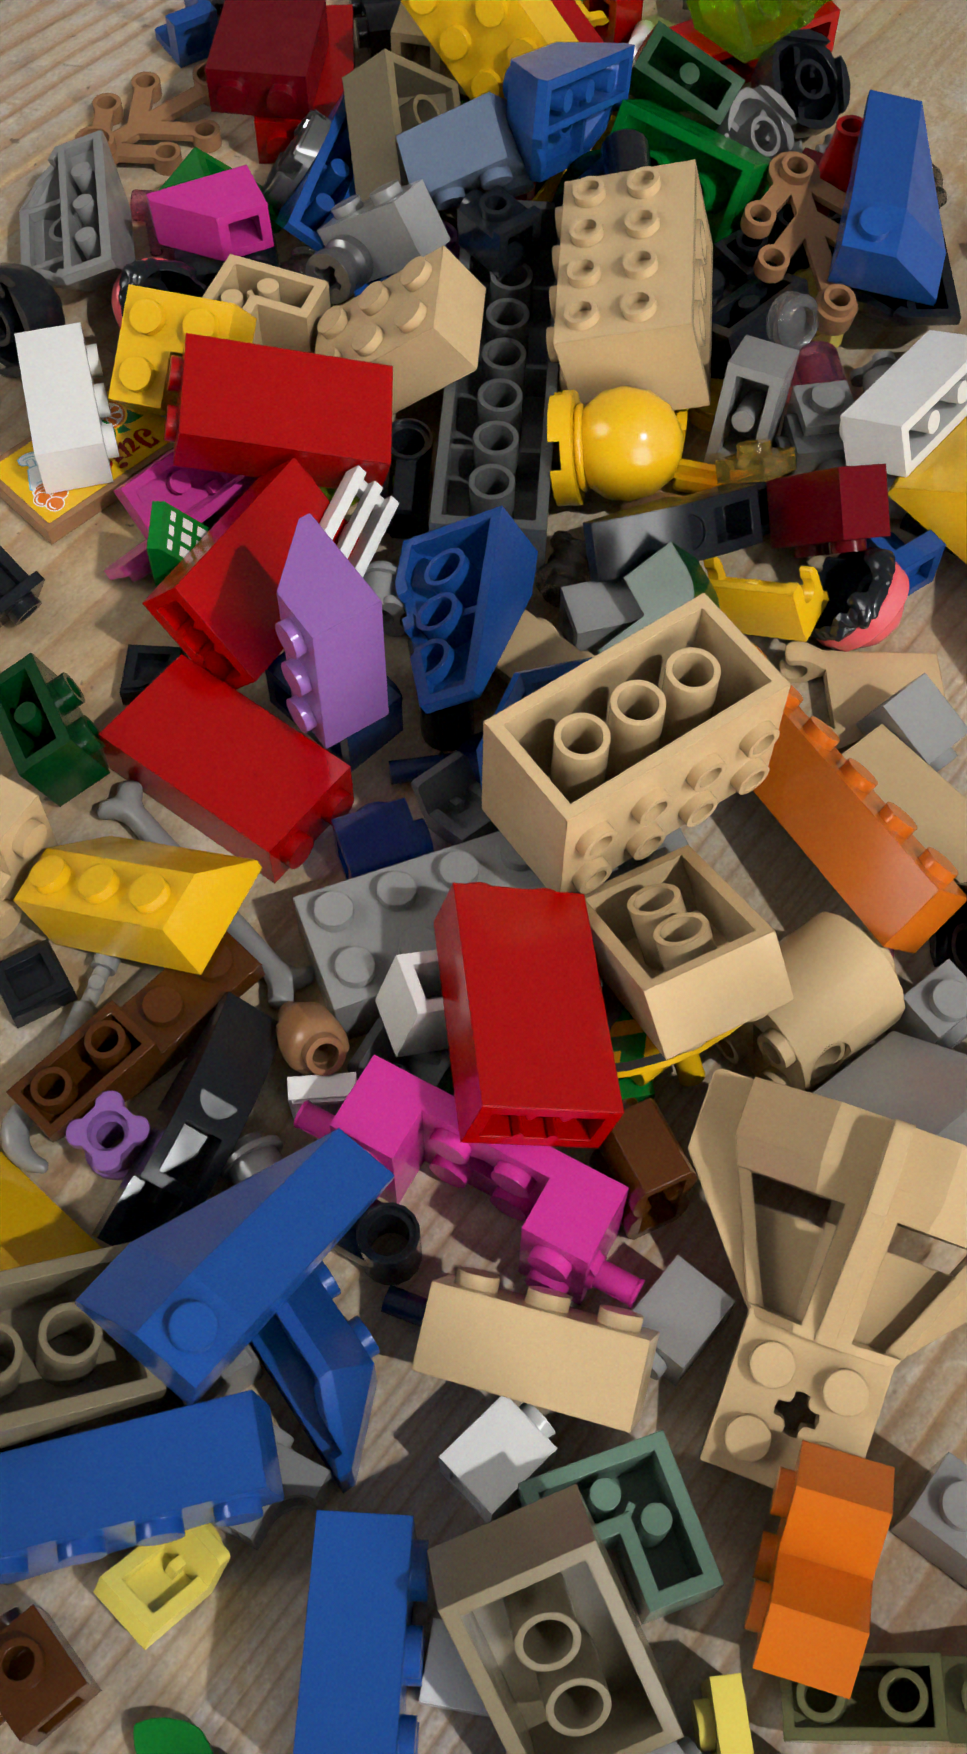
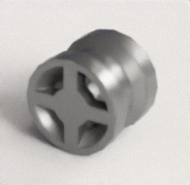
(343, 264)

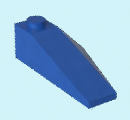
(463, 602)
(218, 1273)

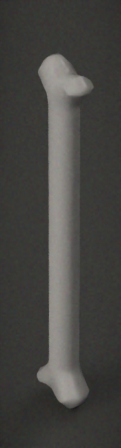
(280, 977)

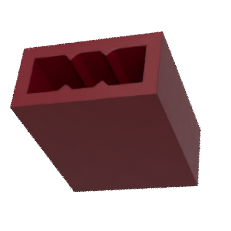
(267, 57)

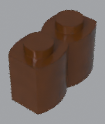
(651, 1163)

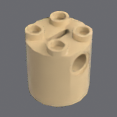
(842, 1002)

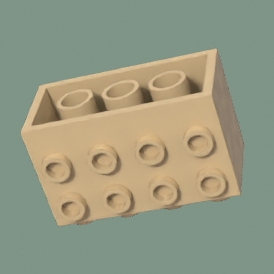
(634, 285)
(632, 746)

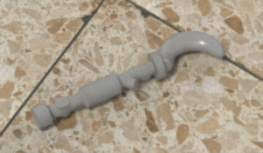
(16, 1124)

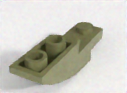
(892, 1703)

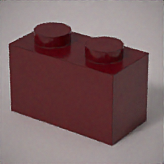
(829, 507)

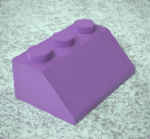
(330, 639)

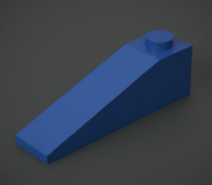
(891, 213)

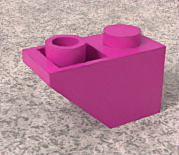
(213, 215)

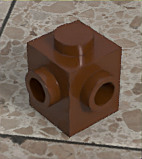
(39, 1675)

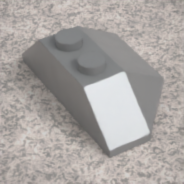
(78, 218)

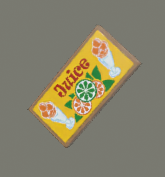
(57, 514)

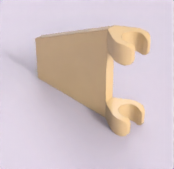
(856, 680)

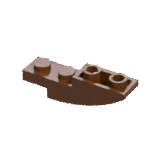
(133, 1043)

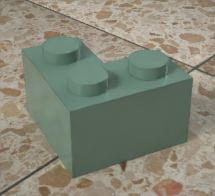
(645, 1518)

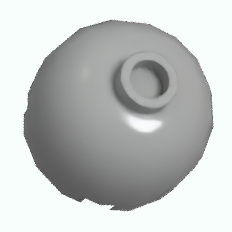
(761, 122)

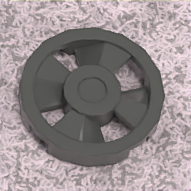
(296, 159)

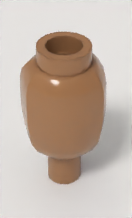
(311, 1038)

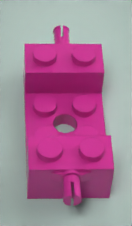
(566, 1204)

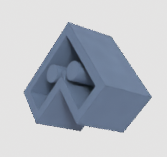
(465, 152)

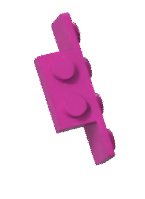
(188, 489)

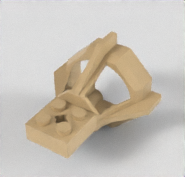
(827, 1301)

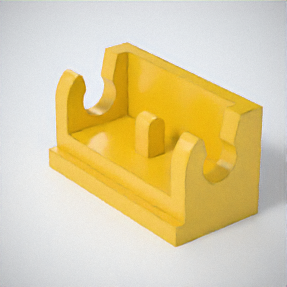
(767, 606)

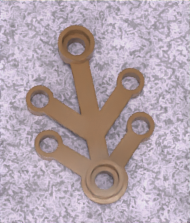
(155, 123)
(797, 182)

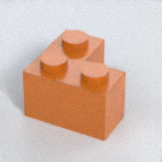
(820, 1568)

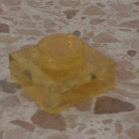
(755, 462)

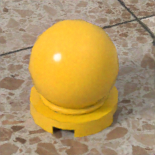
(617, 444)

